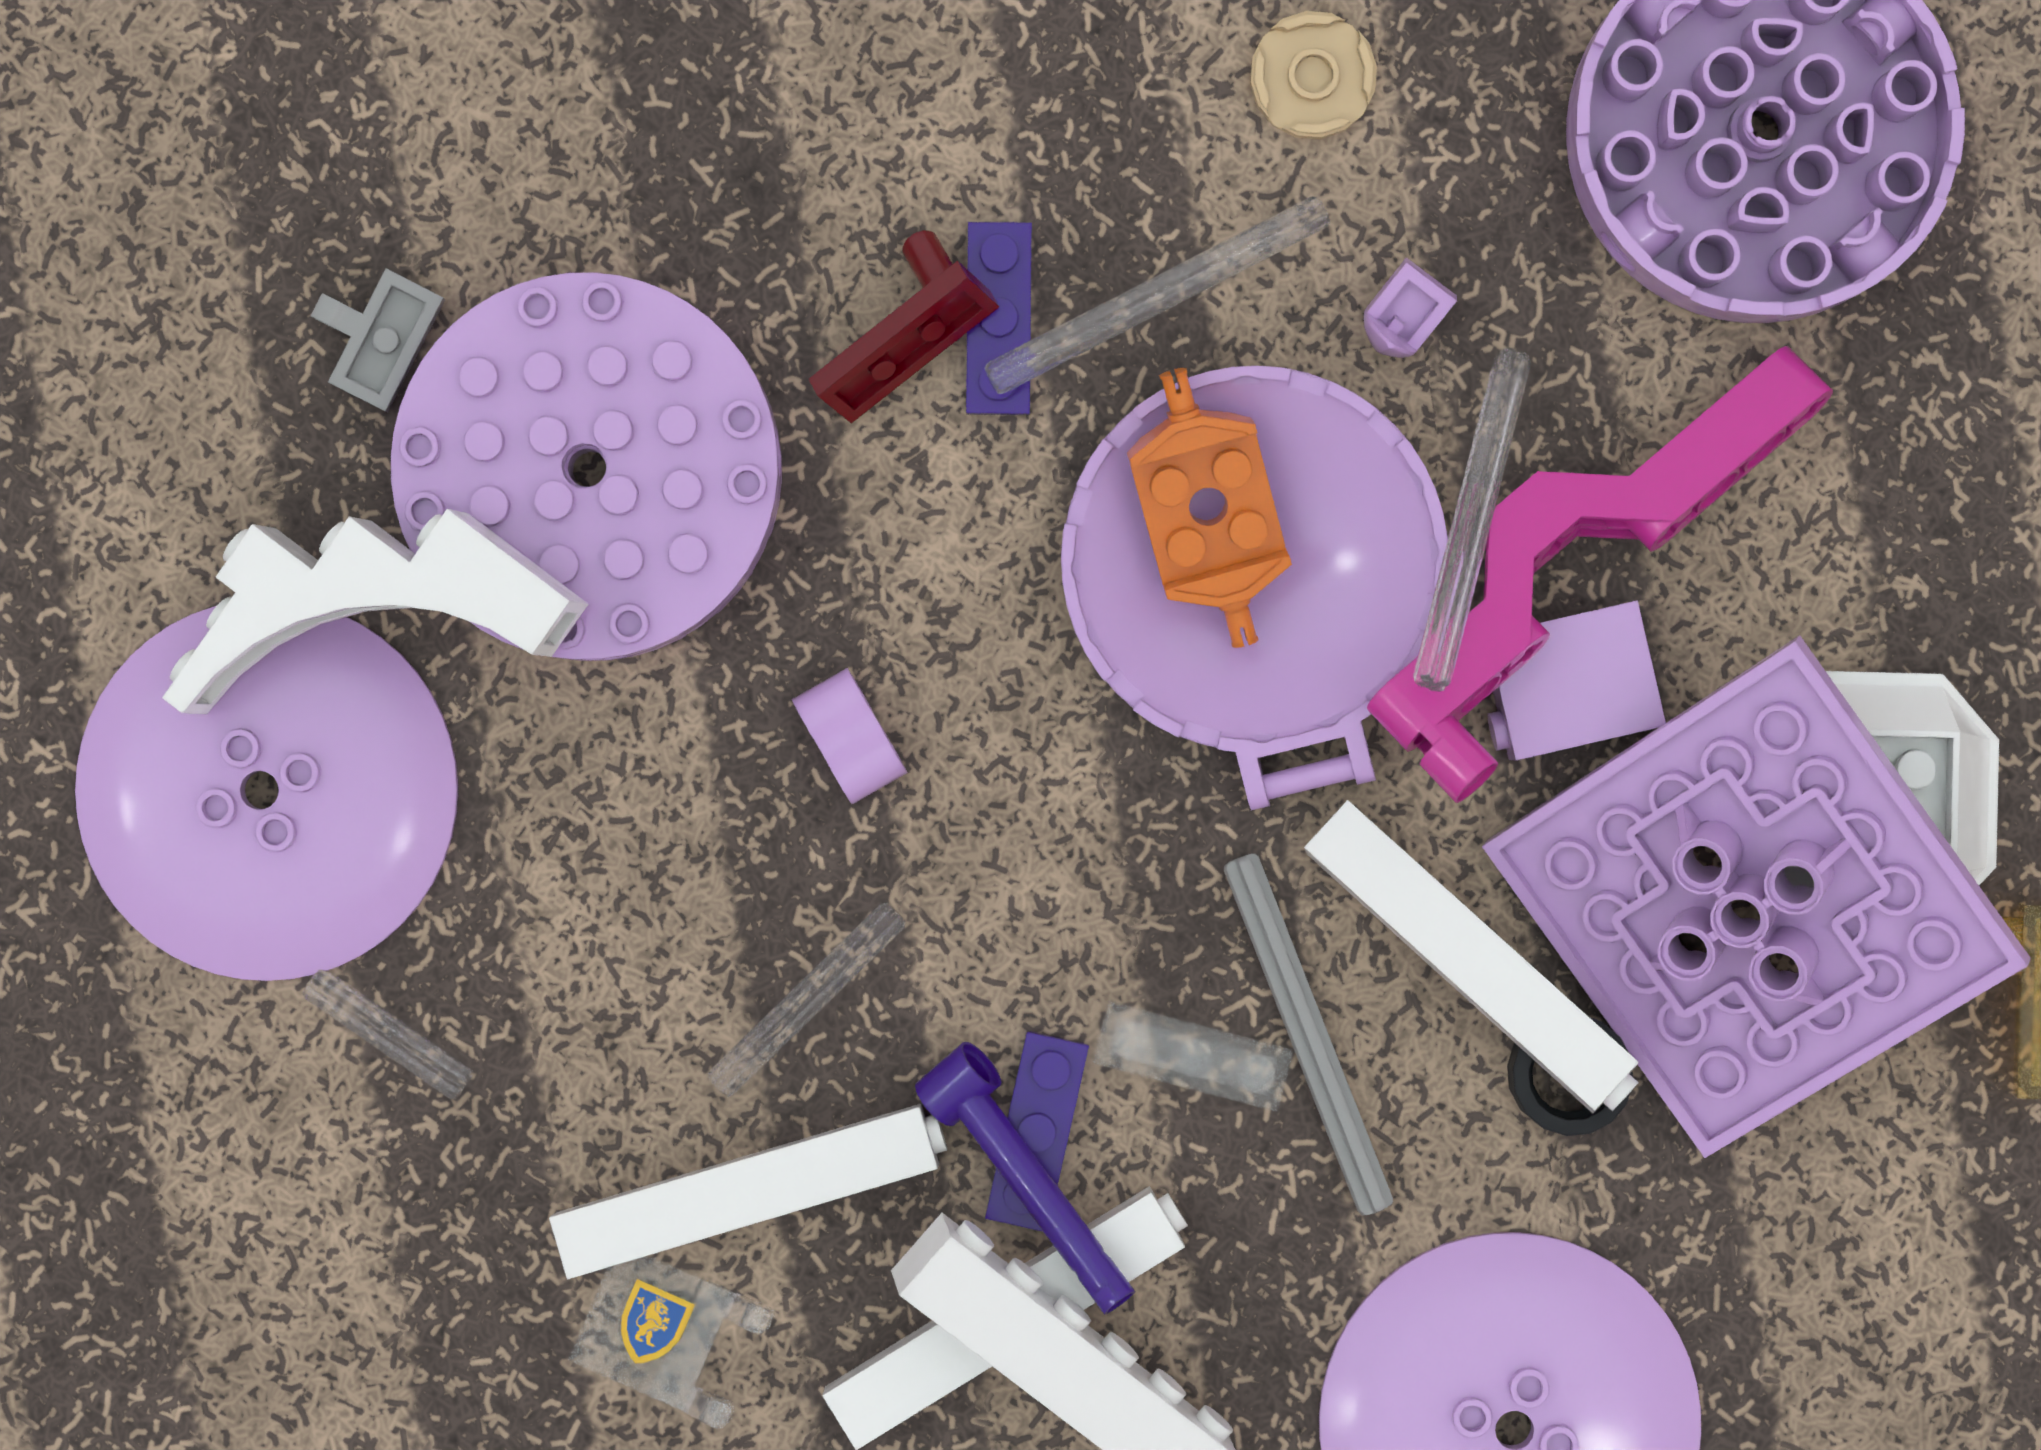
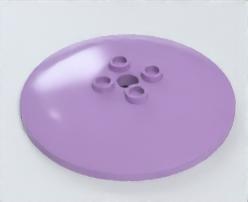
(319, 871)
(1505, 1330)

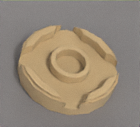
(1310, 98)

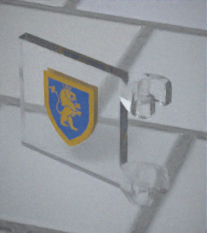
(657, 1330)

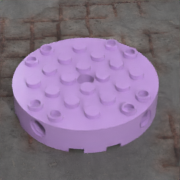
(1747, 221)
(613, 373)

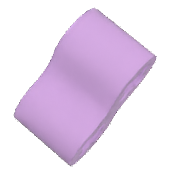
(849, 736)

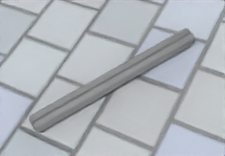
(1308, 1034)

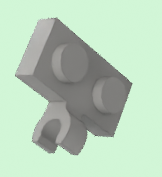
(382, 338)

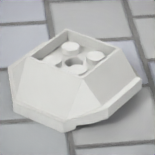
(1938, 751)

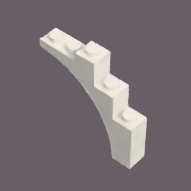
(363, 569)

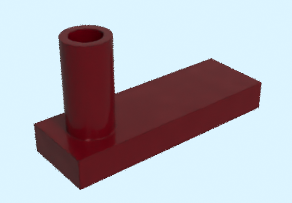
(911, 335)

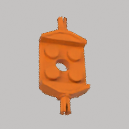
(1220, 558)

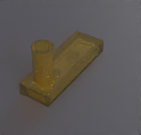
(2028, 1004)

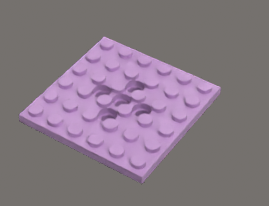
(1770, 781)

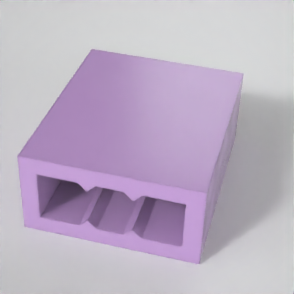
(1580, 687)

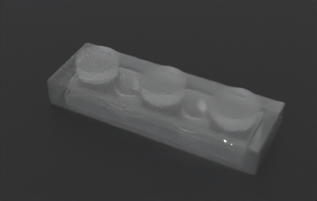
(1193, 1056)

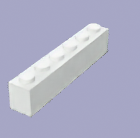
(1049, 1345)

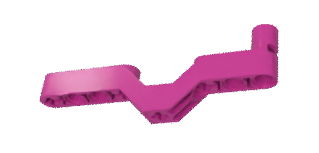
(1550, 514)

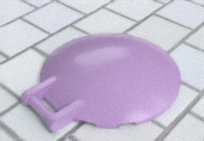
(1328, 628)

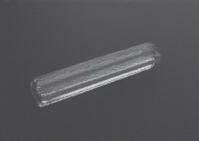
(388, 1033)

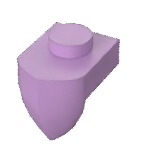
(1406, 311)

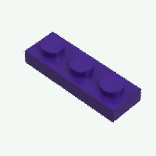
(1002, 261)
(1041, 1114)

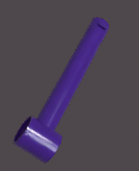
(961, 1091)

